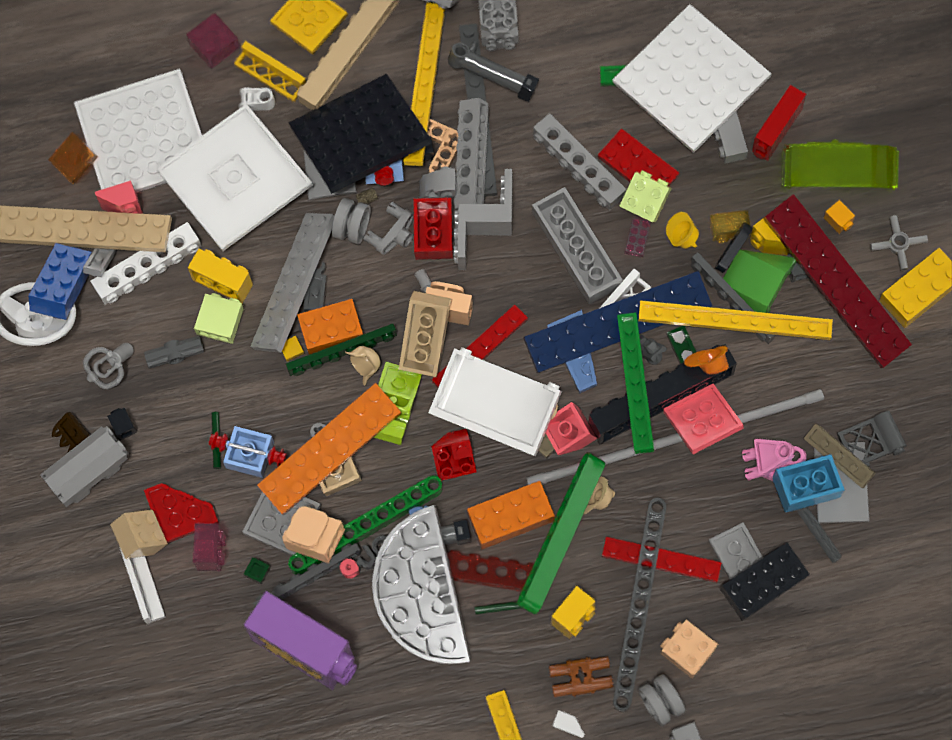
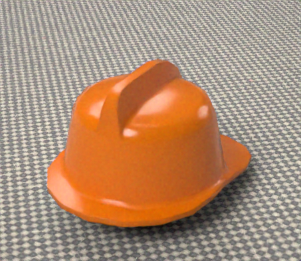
(710, 361)

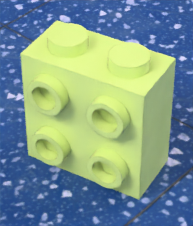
(645, 196)
(219, 318)

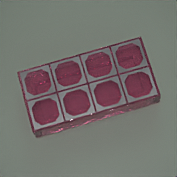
(637, 237)

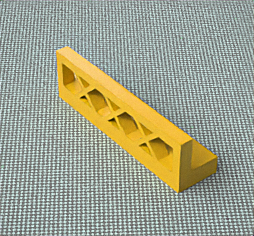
(272, 65)

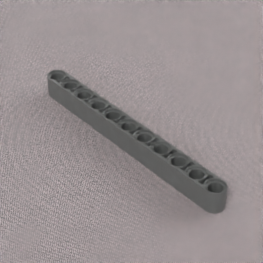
(639, 594)

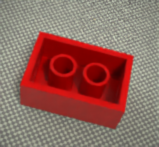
(433, 228)

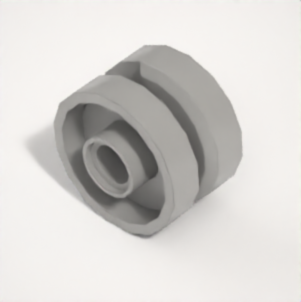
(351, 221)
(661, 700)

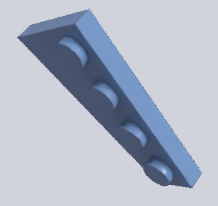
(581, 368)

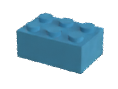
(808, 483)

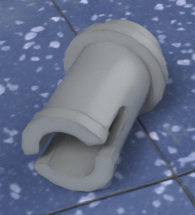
(423, 279)

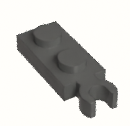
(316, 290)

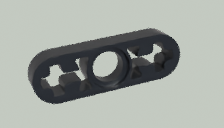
(733, 247)

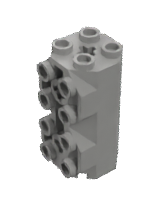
(498, 24)
(85, 465)

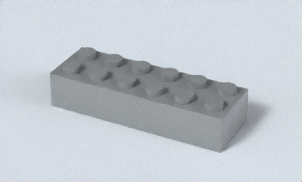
(576, 245)

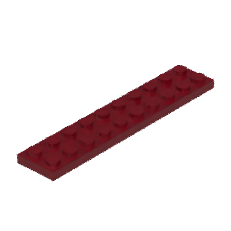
(837, 281)

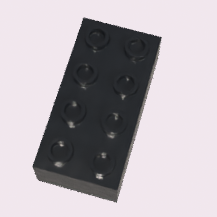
(764, 581)

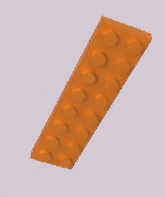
(329, 449)

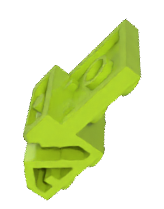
(401, 389)

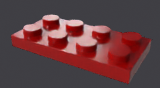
(630, 156)

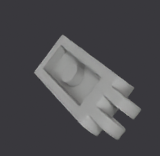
(98, 261)

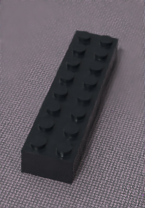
(661, 393)

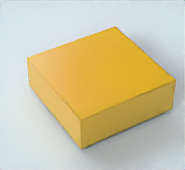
(292, 349)

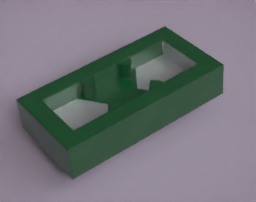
(681, 343)

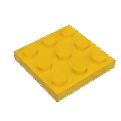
(309, 21)

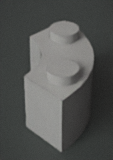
(438, 184)

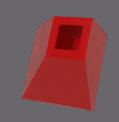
(453, 455)

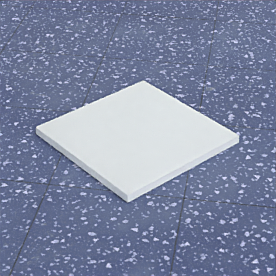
(234, 177)

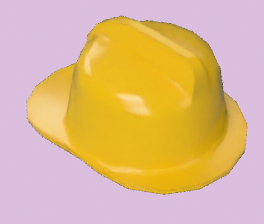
(682, 231)

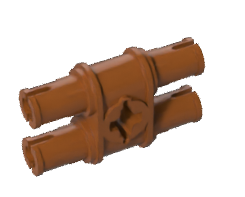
(575, 686)

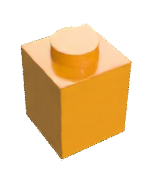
(839, 217)

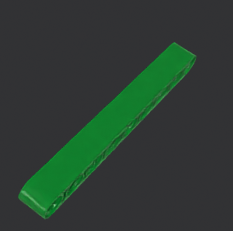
(376, 523)
(561, 533)

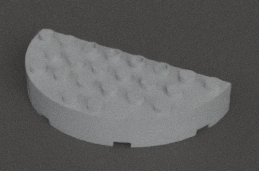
(417, 590)

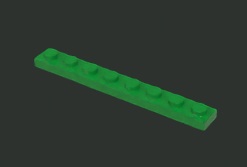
(635, 383)

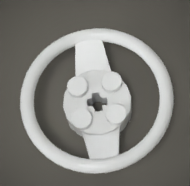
(32, 327)

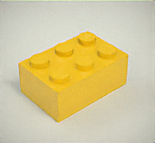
(220, 275)

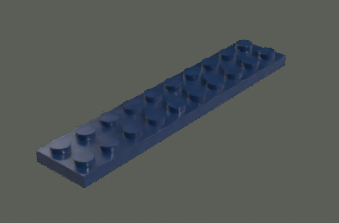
(600, 327)

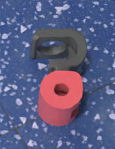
(352, 568)

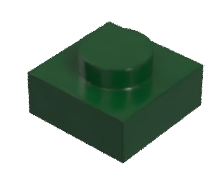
(256, 570)

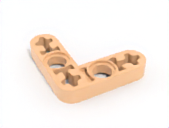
(443, 139)

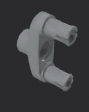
(397, 234)

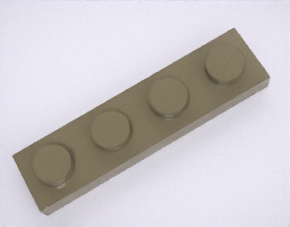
(842, 457)

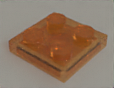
(73, 158)

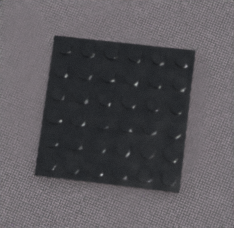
(359, 133)

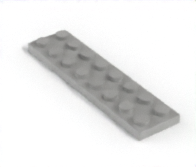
(293, 282)

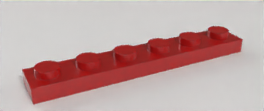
(492, 337)
(666, 560)

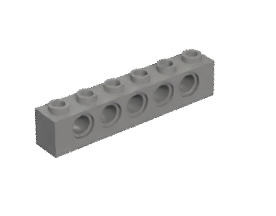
(550, 126)
(471, 152)

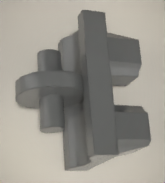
(651, 350)

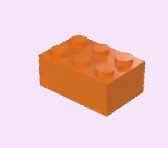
(329, 325)

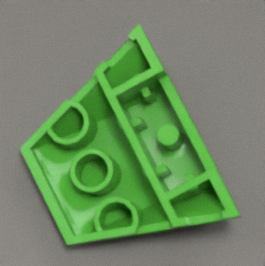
(758, 277)

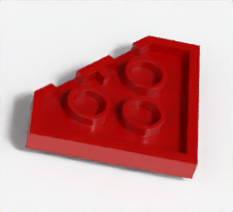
(178, 511)

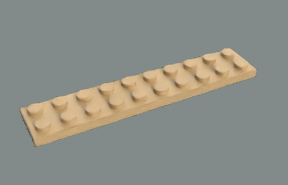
(84, 228)

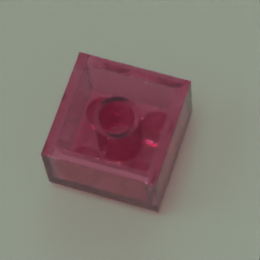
(213, 40)
(208, 547)

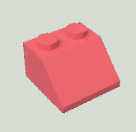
(119, 199)
(576, 436)

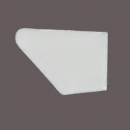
(568, 723)

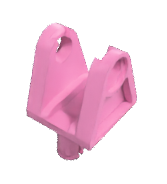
(769, 457)

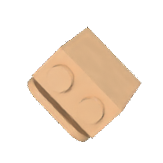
(461, 303)
(313, 534)

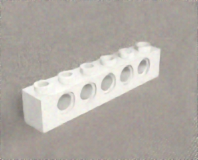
(135, 263)

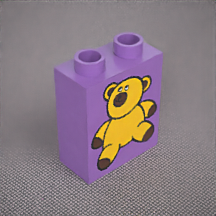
(301, 642)

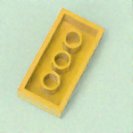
(919, 288)

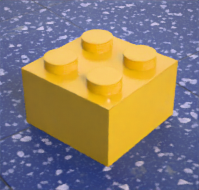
(573, 613)

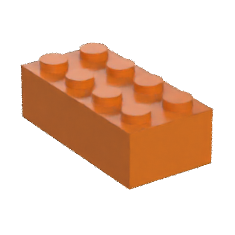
(510, 515)

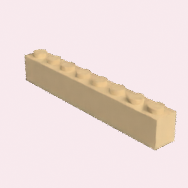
(344, 52)

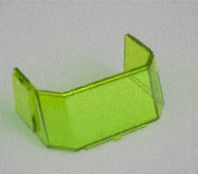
(840, 165)

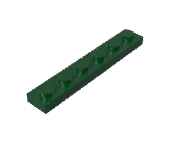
(334, 352)

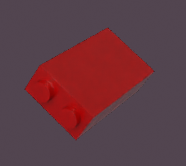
(778, 123)

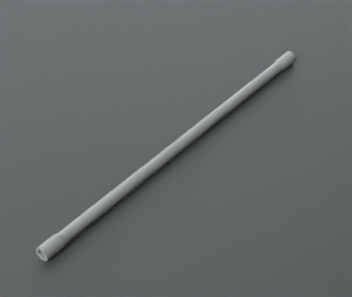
(807, 398)

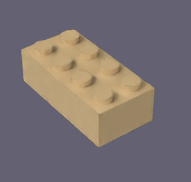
(424, 333)

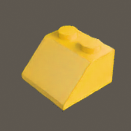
(766, 240)

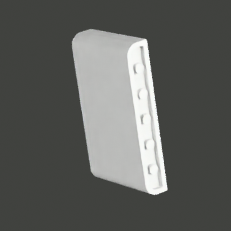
(495, 402)

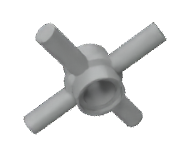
(896, 249)

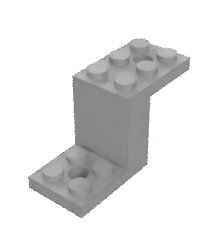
(483, 220)

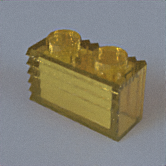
(726, 225)

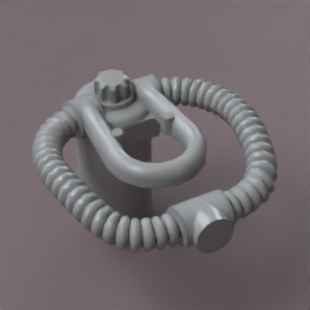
(114, 358)

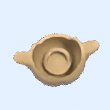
(365, 361)

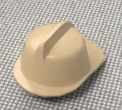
(601, 496)

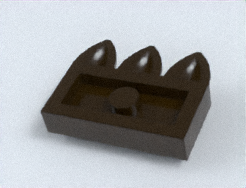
(71, 431)

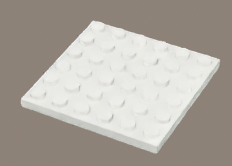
(691, 78)
(138, 129)

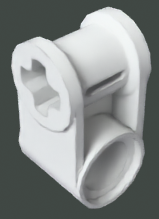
(254, 96)

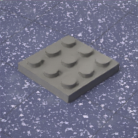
(269, 525)

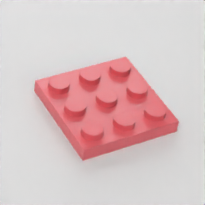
(703, 418)

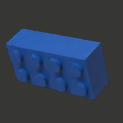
(59, 282)

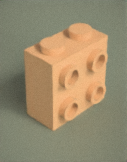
(688, 648)

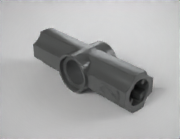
(174, 352)

